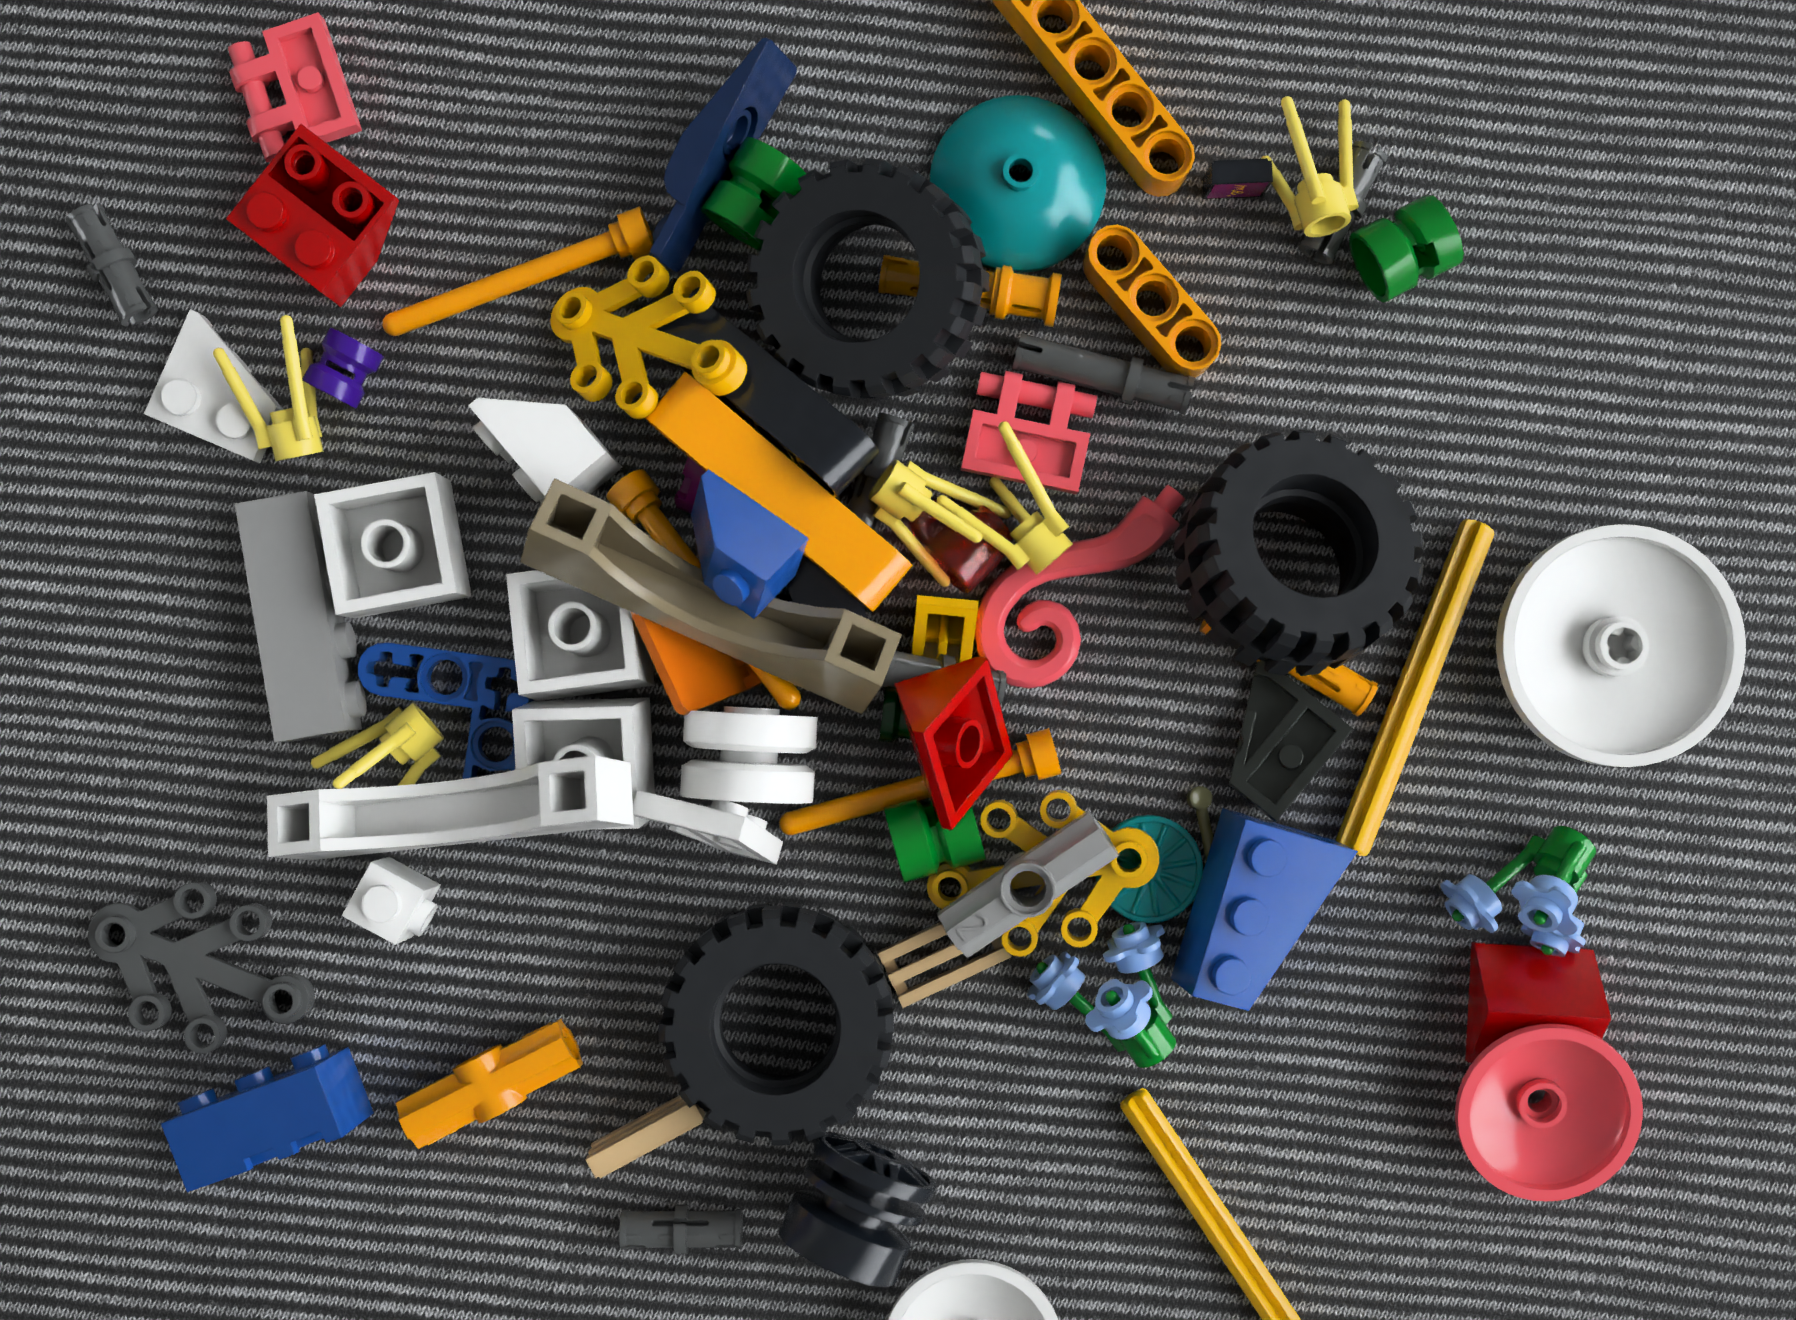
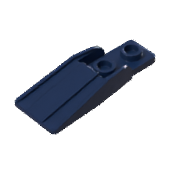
(711, 141)

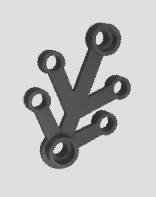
(189, 963)

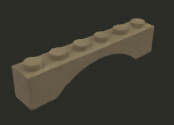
(611, 558)

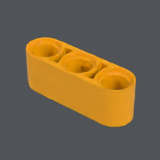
(1143, 274)

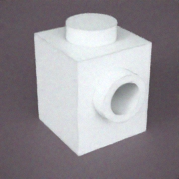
(393, 901)

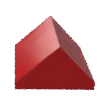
(955, 734)
(1524, 988)

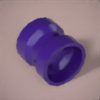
(348, 355)

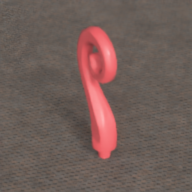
(1131, 541)

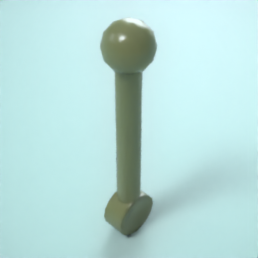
(1200, 799)

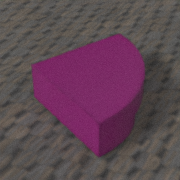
(686, 495)

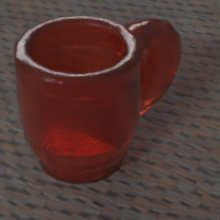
(958, 557)

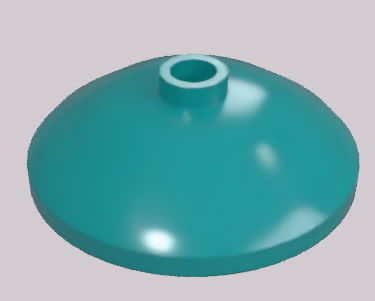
(1032, 220)

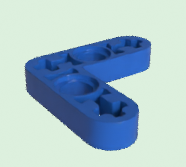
(473, 693)

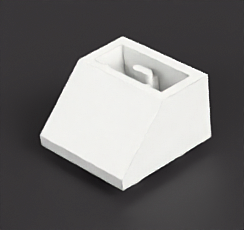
(545, 443)

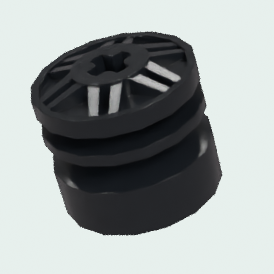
(851, 1221)

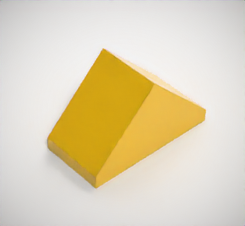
(944, 627)

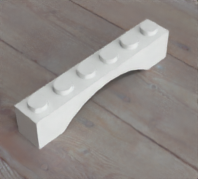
(499, 806)

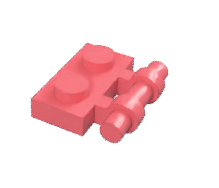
(310, 80)
(1052, 449)

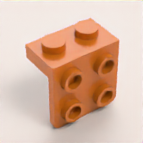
(691, 670)

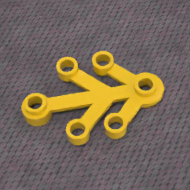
(586, 316)
(1025, 836)

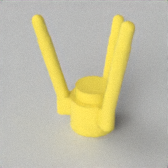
(1321, 202)
(293, 430)
(903, 493)
(1037, 538)
(406, 737)

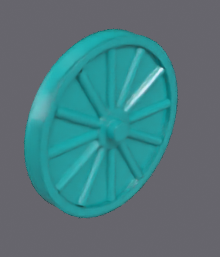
(1175, 880)

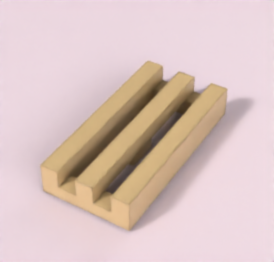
(898, 975)
(642, 1136)

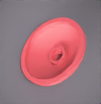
(1569, 1137)

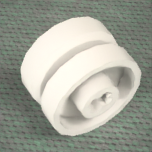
(749, 756)

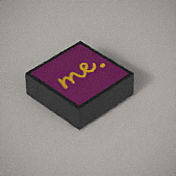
(1237, 178)

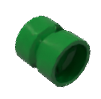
(747, 198)
(1415, 244)
(924, 844)

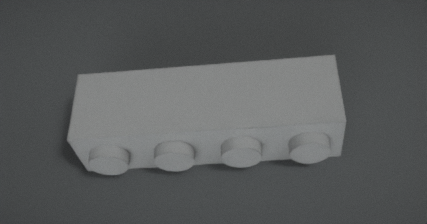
(298, 635)

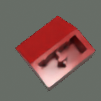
(317, 215)

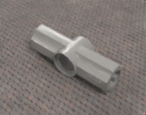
(996, 908)

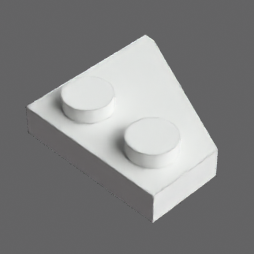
(199, 399)
(721, 826)

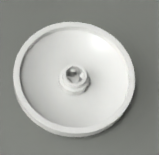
(1621, 646)

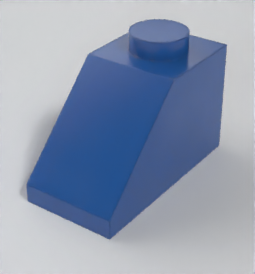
(743, 546)

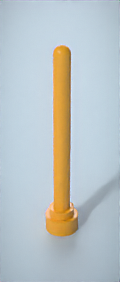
(625, 237)
(638, 500)
(1032, 757)

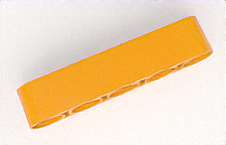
(1099, 97)
(745, 459)

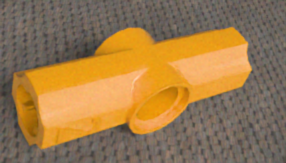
(489, 1083)

